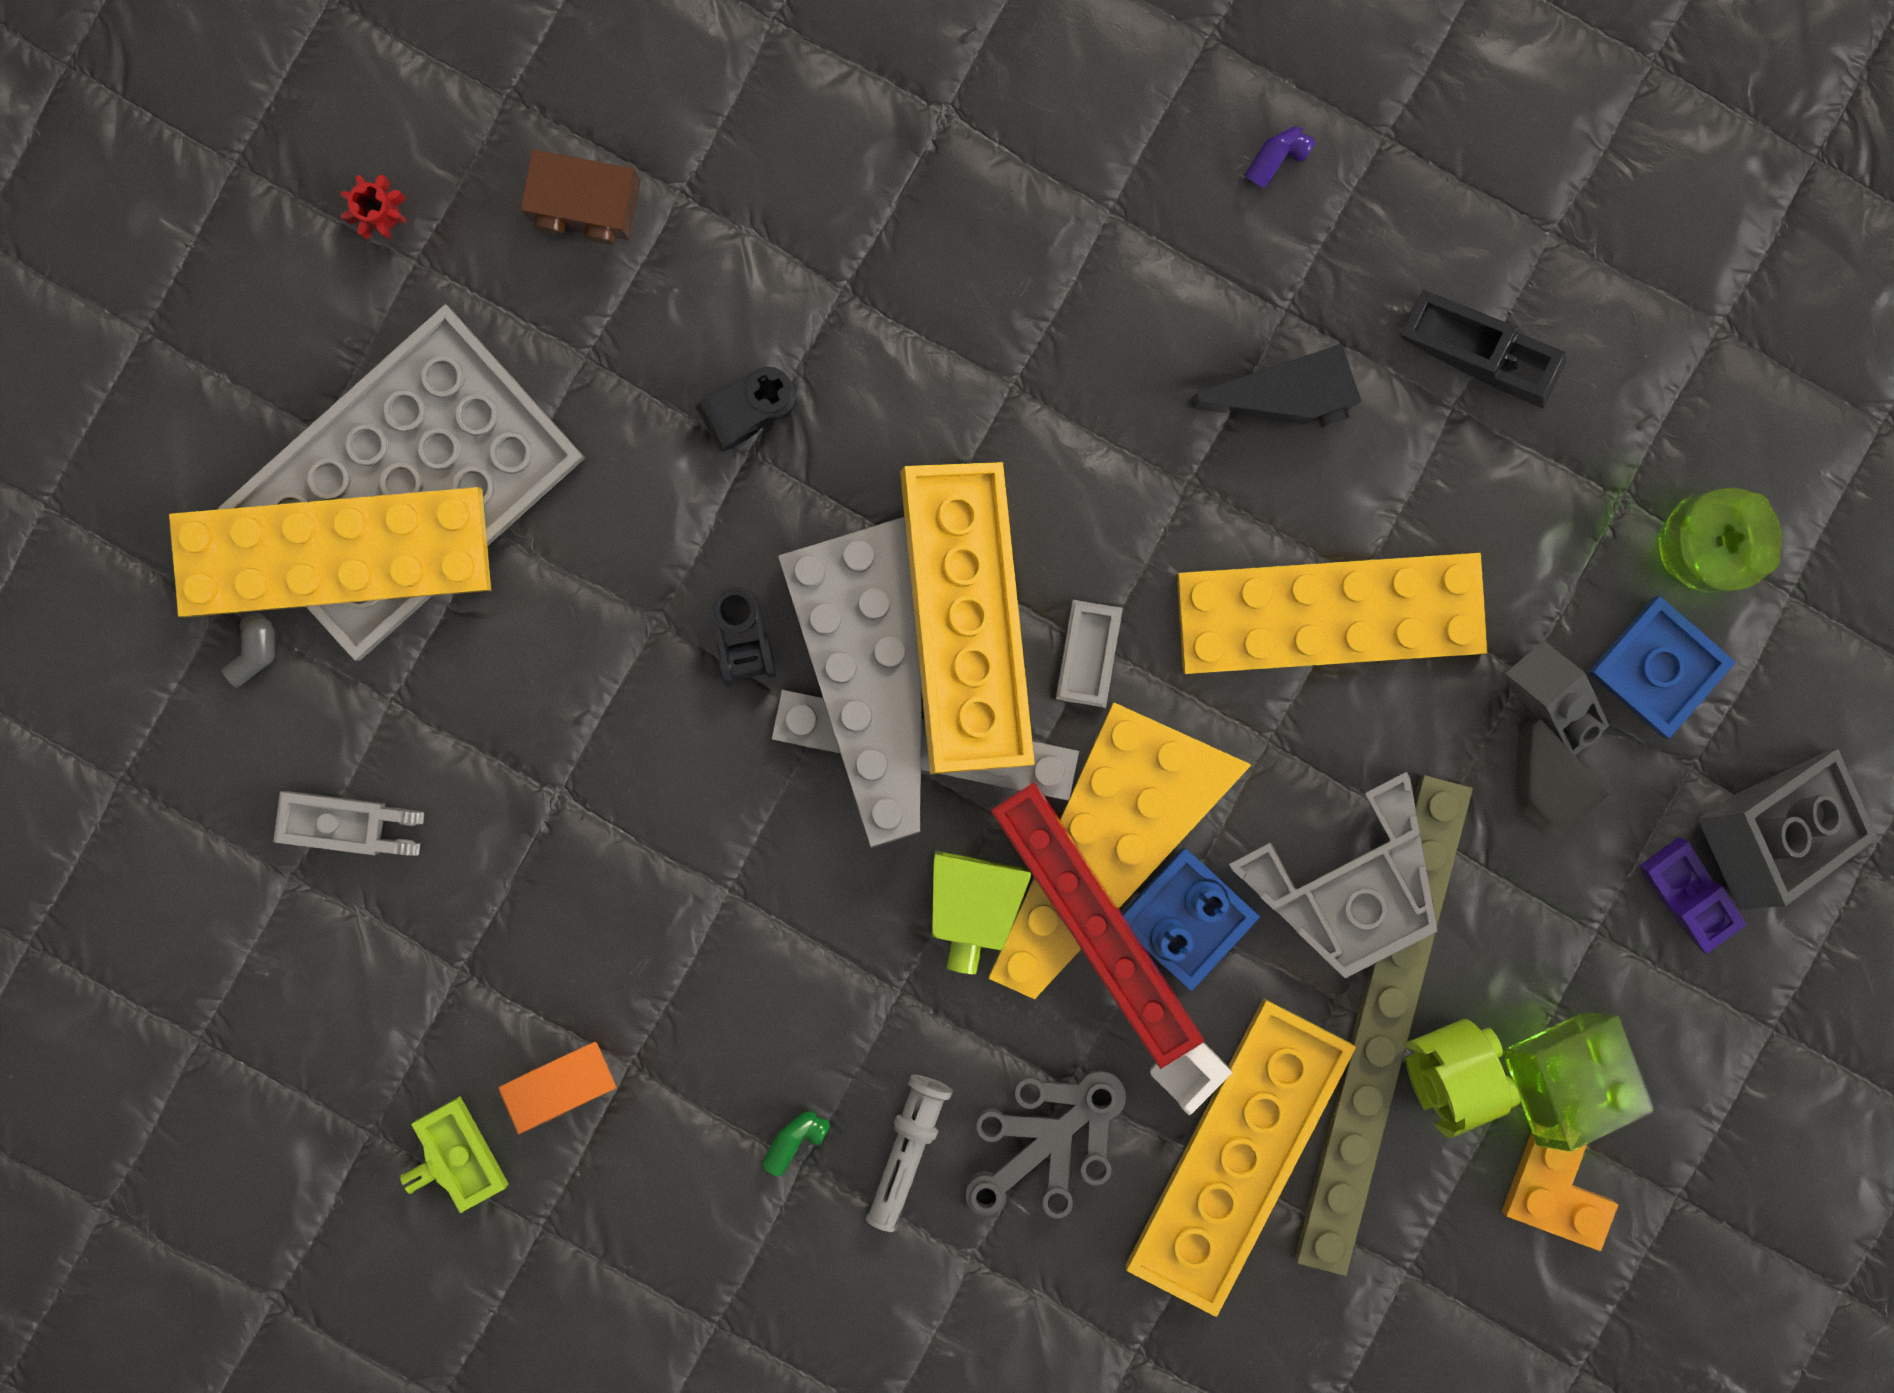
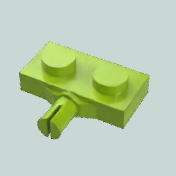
(455, 1157)

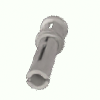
(914, 1131)

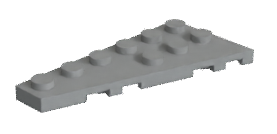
(864, 653)

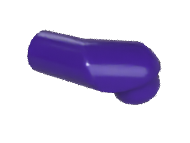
(1273, 152)

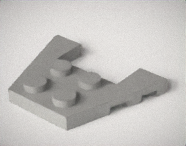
(1365, 905)

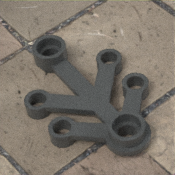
(1051, 1137)

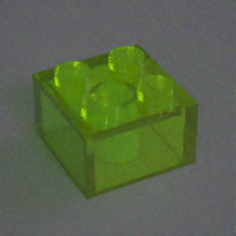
(1578, 1081)

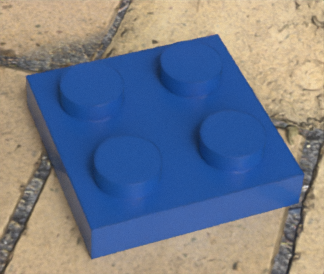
(1661, 667)

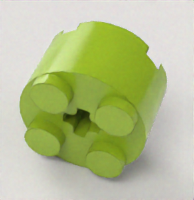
(1461, 1077)

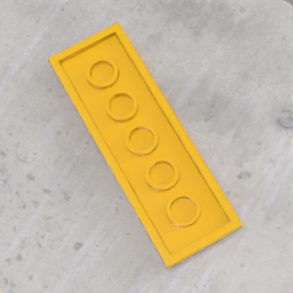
(330, 552)
(1331, 613)
(966, 617)
(1240, 1157)

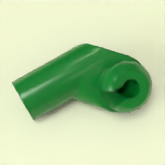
(788, 1140)

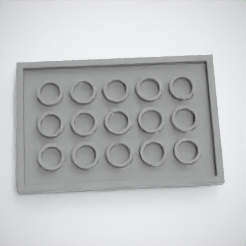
(419, 422)

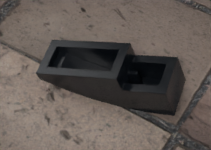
(1484, 348)

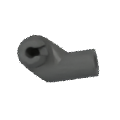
(256, 649)

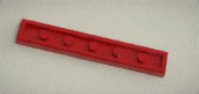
(1097, 925)

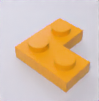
(1547, 1199)

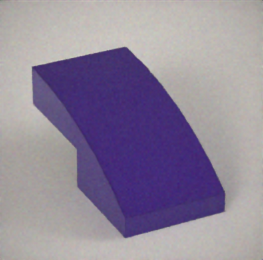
(1692, 895)

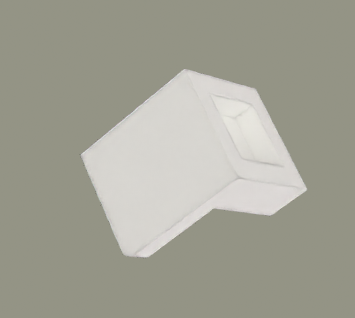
(1192, 1077)

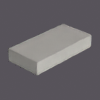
(1088, 653)

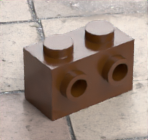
(580, 196)

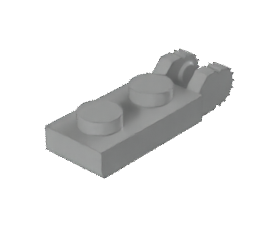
(341, 824)

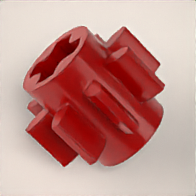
(372, 193)

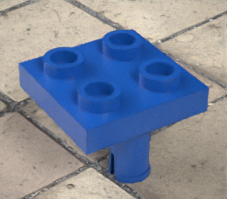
(1188, 918)

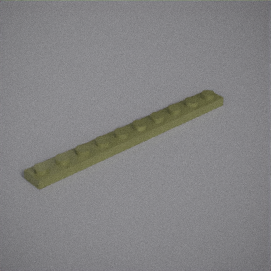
(1380, 1044)

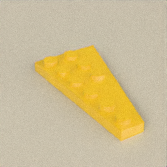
(1126, 815)

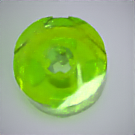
(1749, 540)

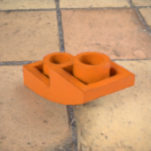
(556, 1088)

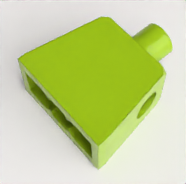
(974, 905)

